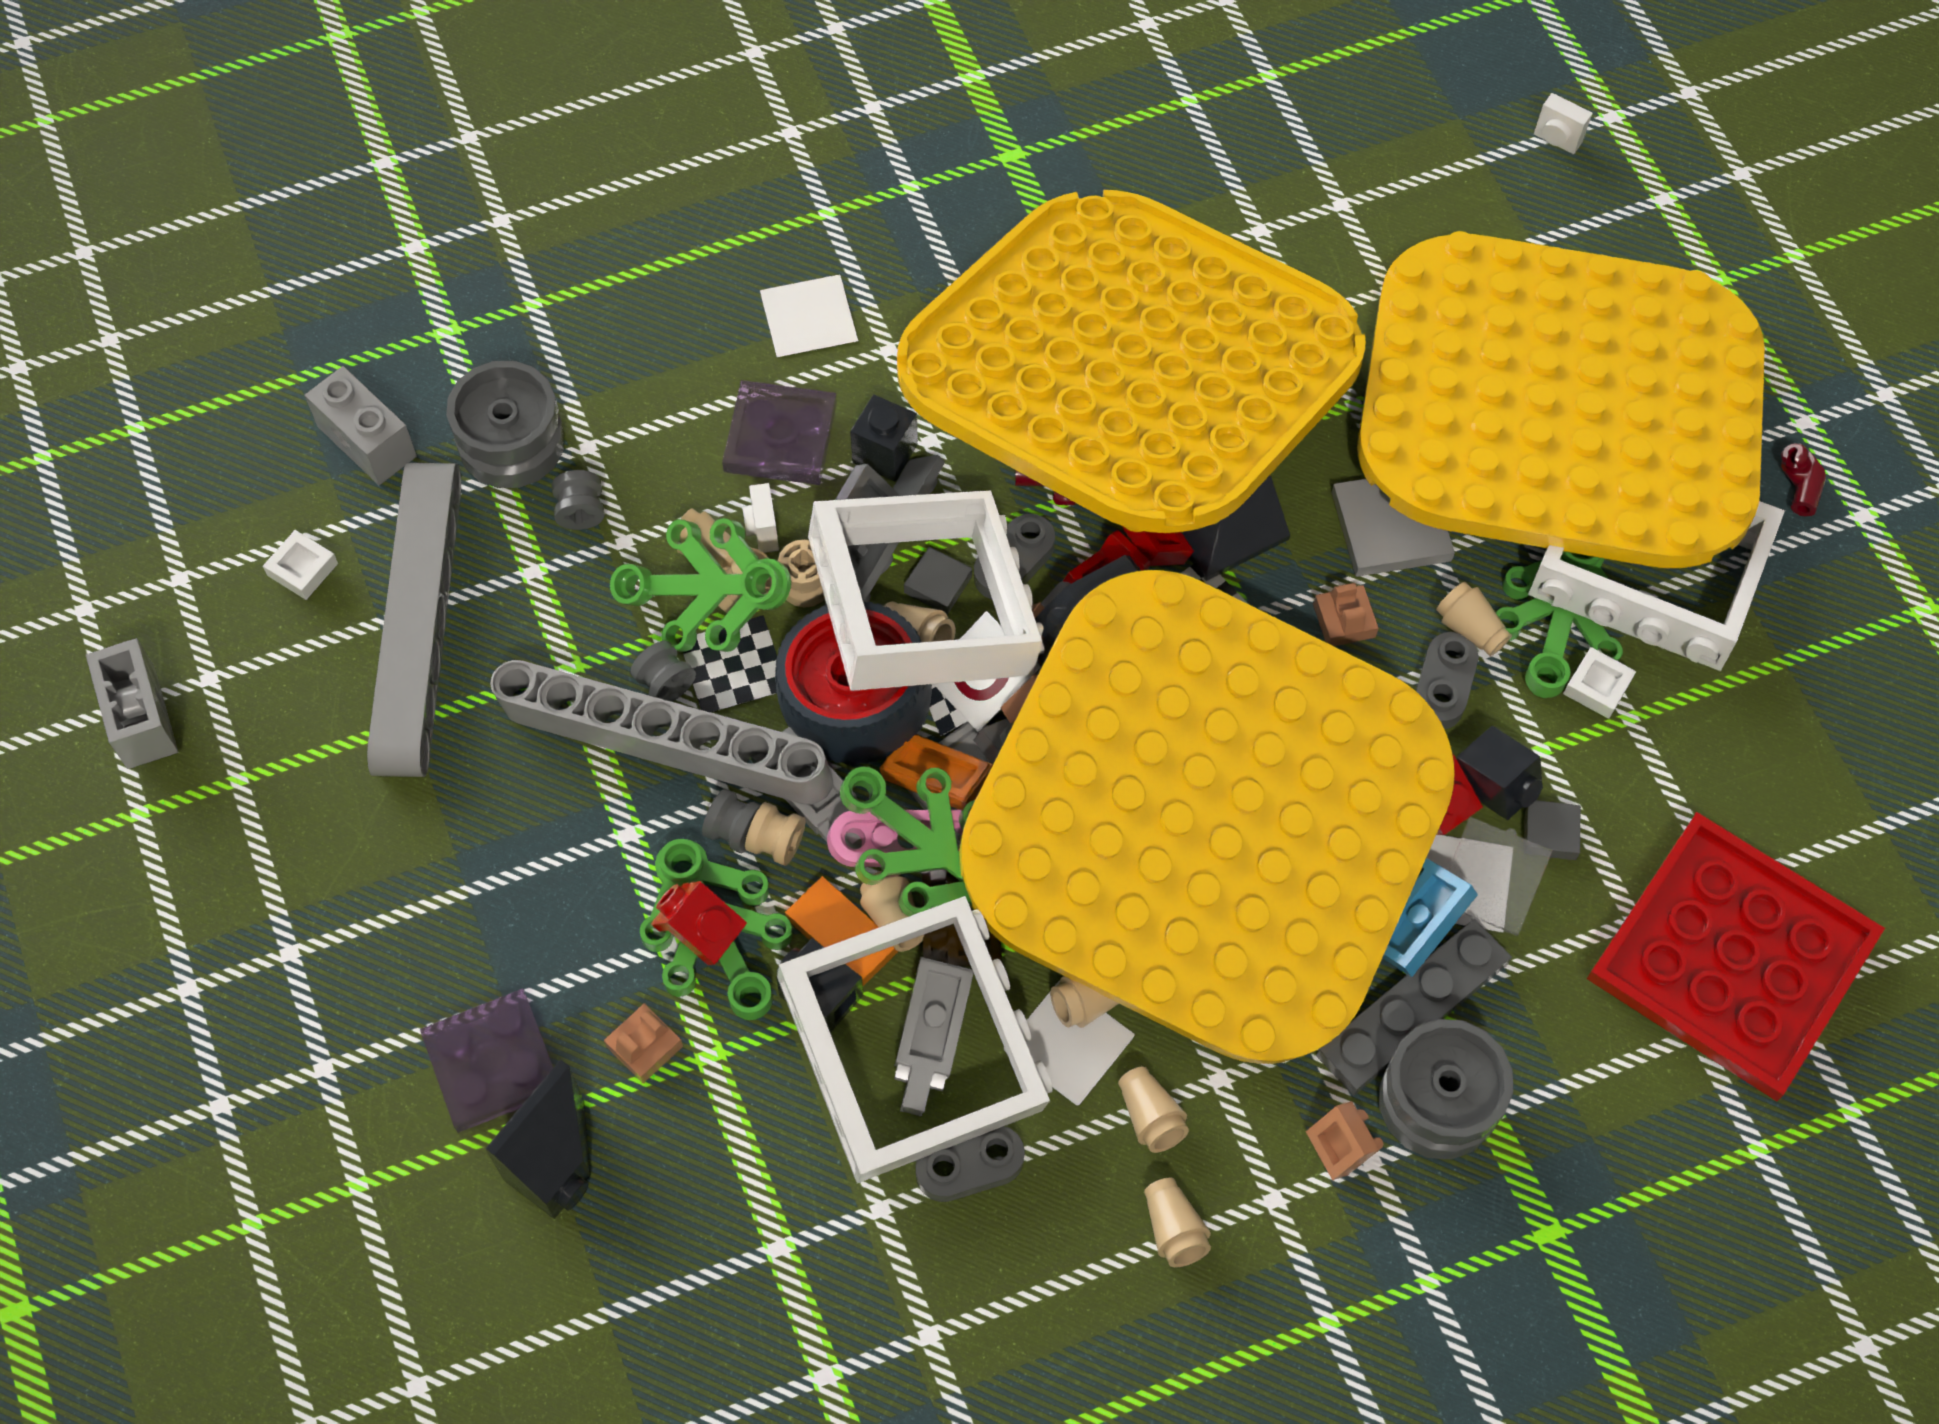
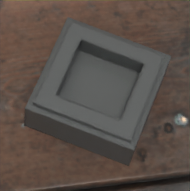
(938, 580)
(1554, 827)

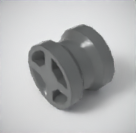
(578, 500)
(663, 671)
(729, 820)

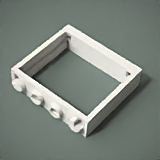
(921, 518)
(1654, 619)
(837, 1092)

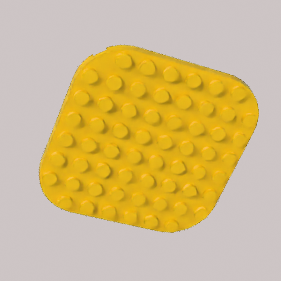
(1131, 359)
(1565, 401)
(1208, 816)

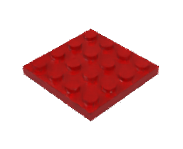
(1736, 956)

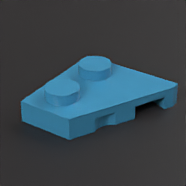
(1428, 916)

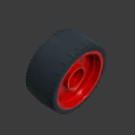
(818, 698)

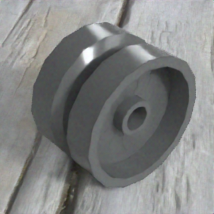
(506, 424)
(1445, 1089)

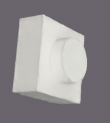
(1562, 123)
(760, 518)
(300, 564)
(1599, 682)

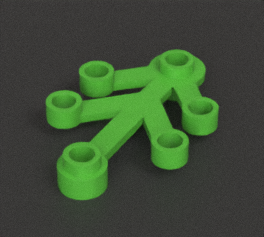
(709, 585)
(1551, 661)
(935, 847)
(757, 924)

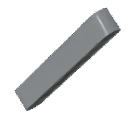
(414, 621)
(677, 747)

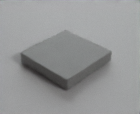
(1380, 536)

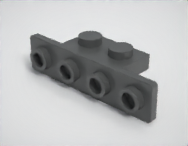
(916, 479)

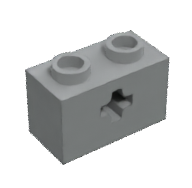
(361, 425)
(131, 703)

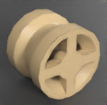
(775, 833)

